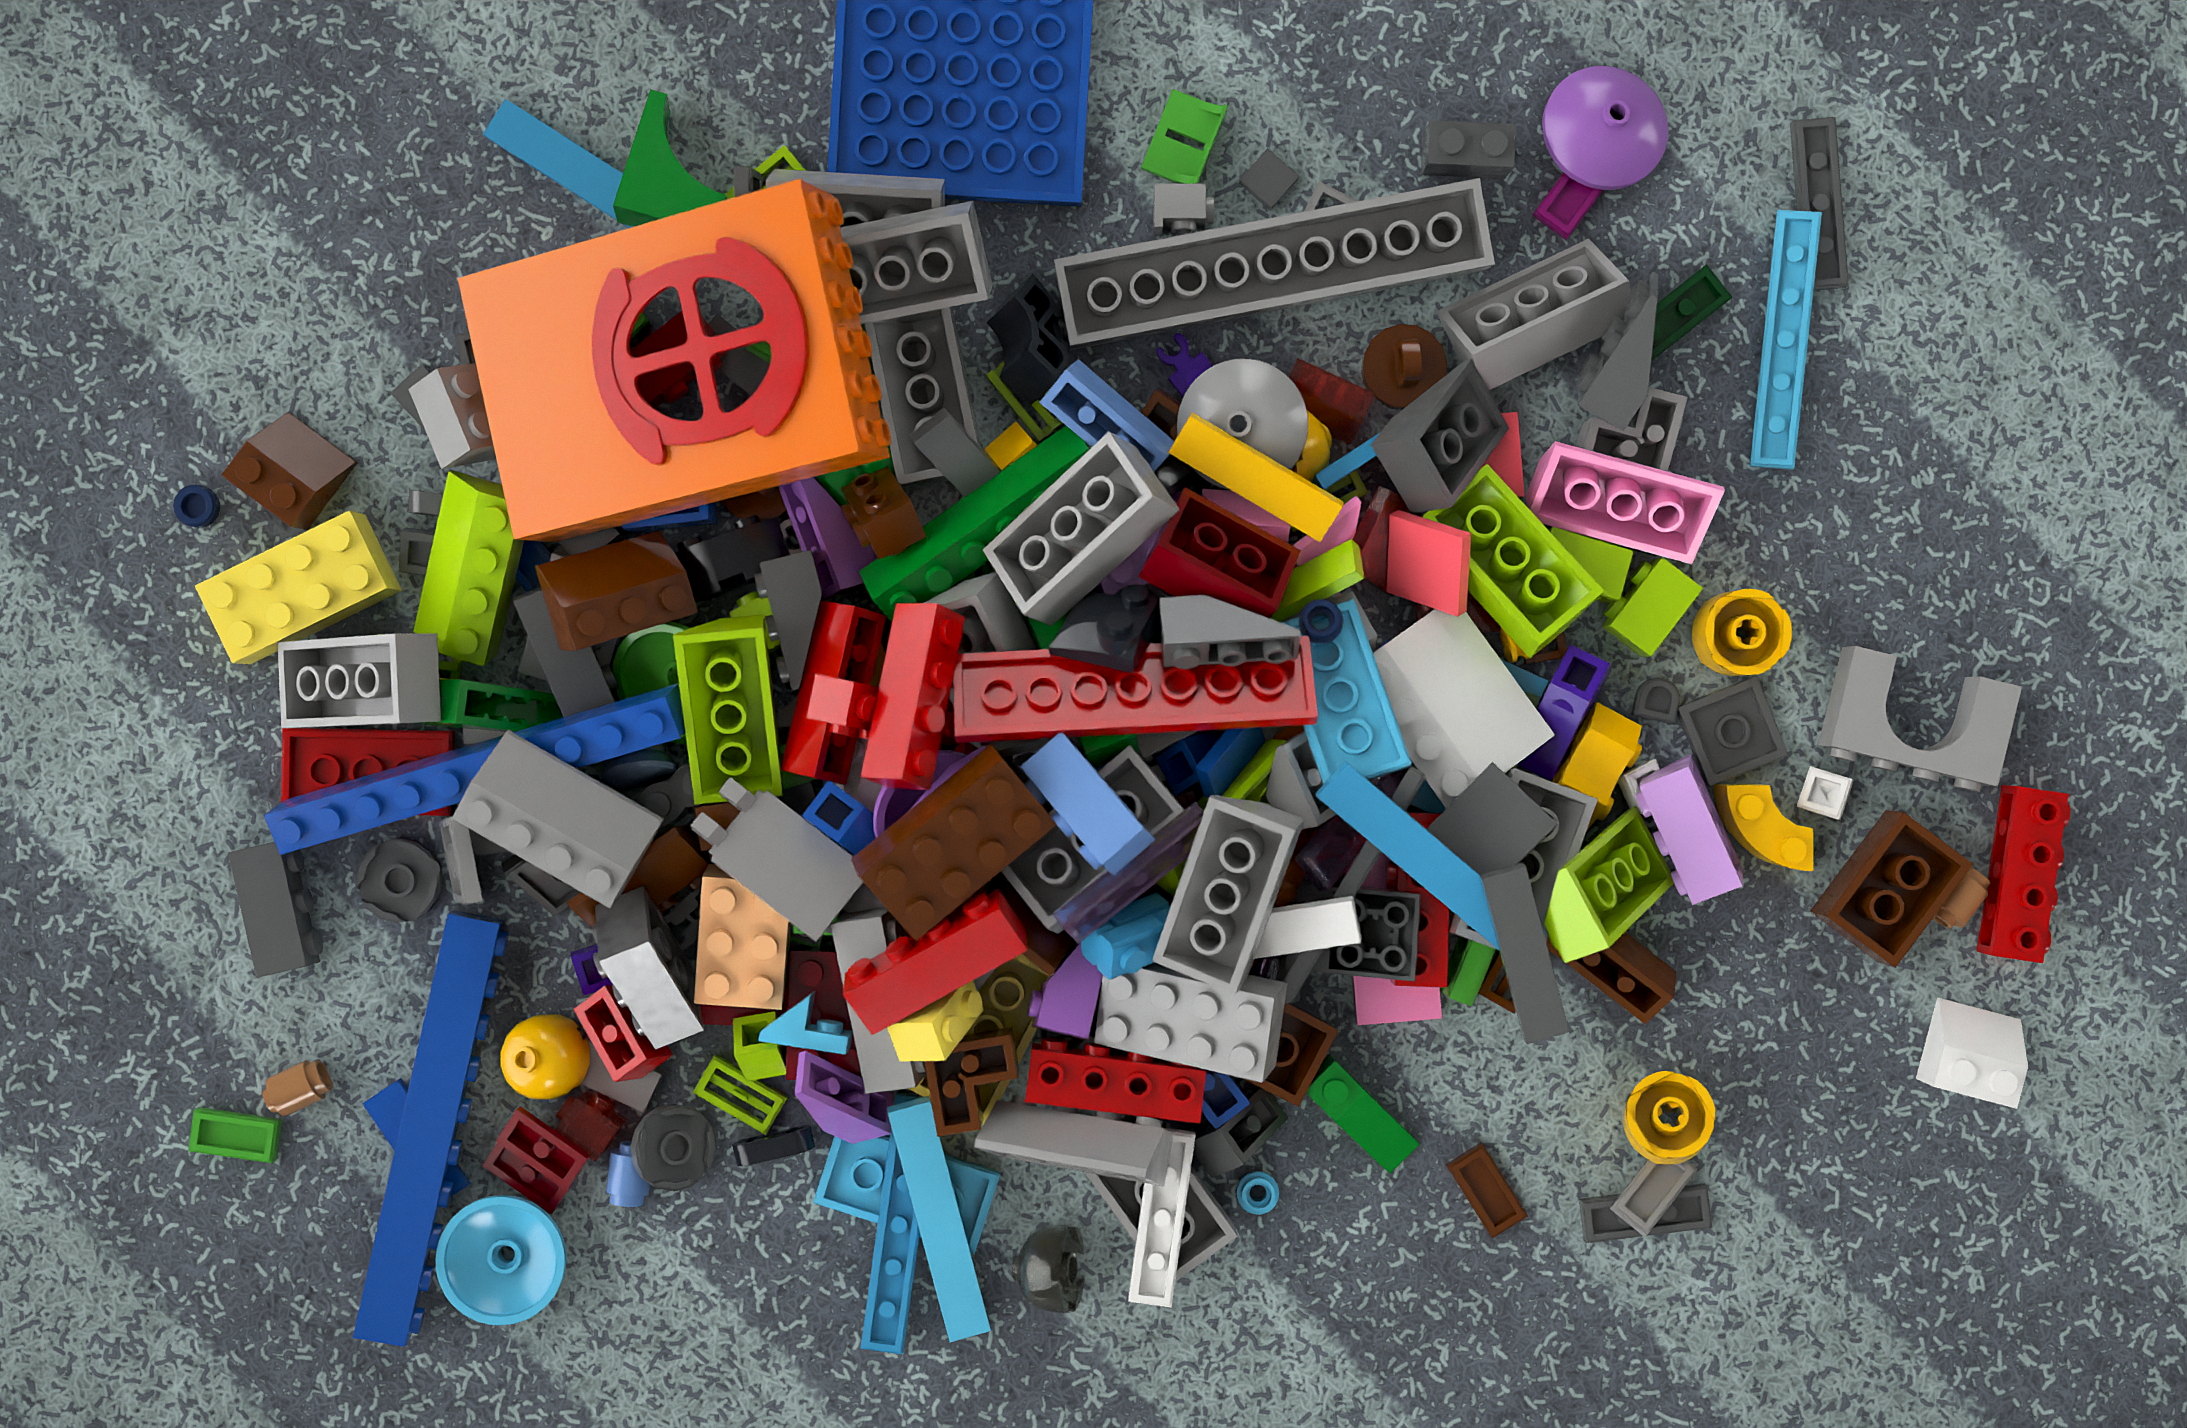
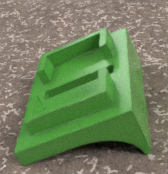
(1190, 119)

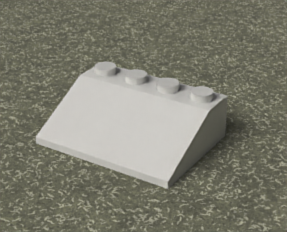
(1456, 703)

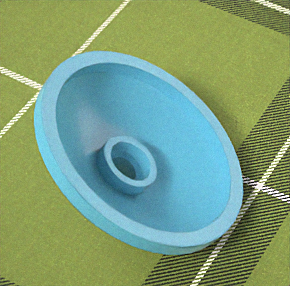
(481, 1279)

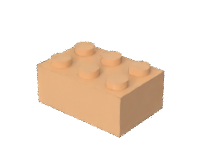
(739, 946)

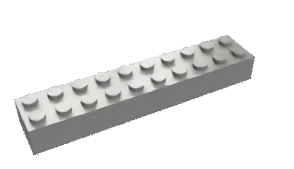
(1274, 264)

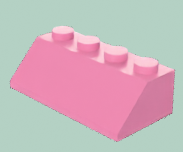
(1622, 501)

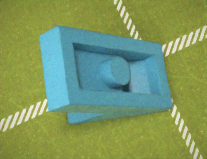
(796, 1030)

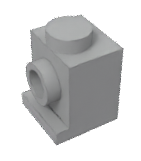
(1181, 208)

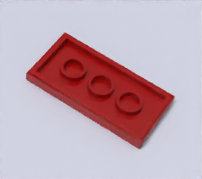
(333, 756)

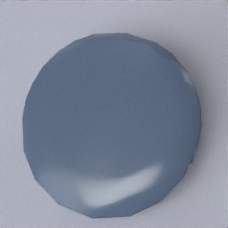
(638, 768)

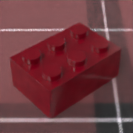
(1220, 557)
(819, 971)

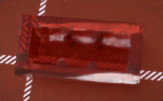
(1332, 399)

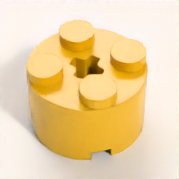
(1751, 610)
(1675, 1094)

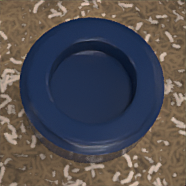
(196, 506)

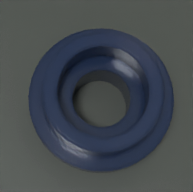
(1321, 608)

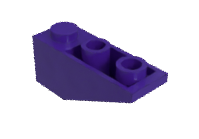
(1566, 708)

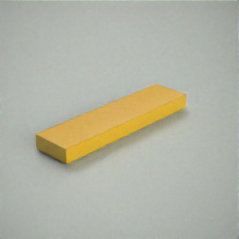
(1256, 477)

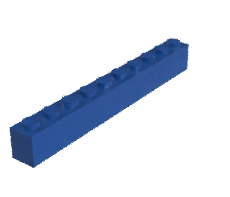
(446, 776)
(429, 1129)

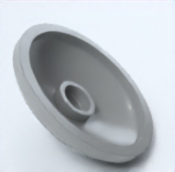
(1259, 393)

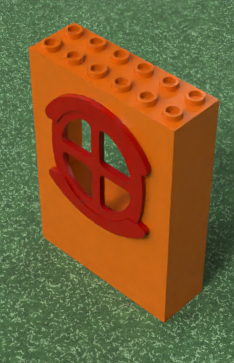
(563, 391)

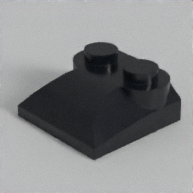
(1109, 628)

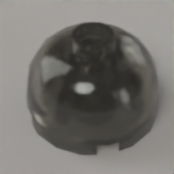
(1047, 1273)

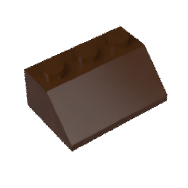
(615, 590)
(665, 870)

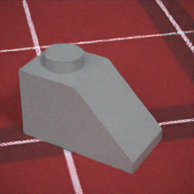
(1296, 781)

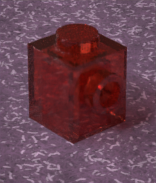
(590, 1122)

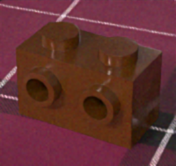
(881, 513)

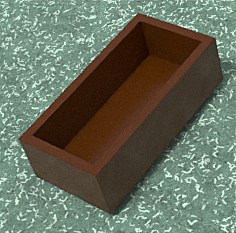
(952, 842)

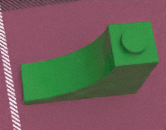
(653, 179)
(493, 706)

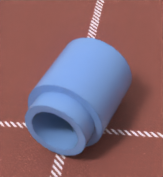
(623, 1180)

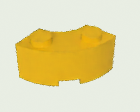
(1599, 756)
(1761, 828)

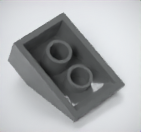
(1441, 440)

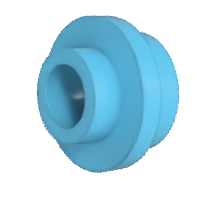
(1262, 1205)

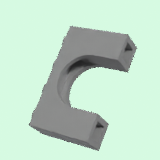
(1969, 752)

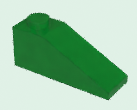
(1360, 1114)

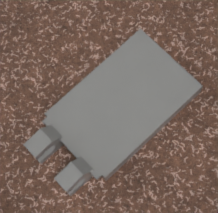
(781, 859)

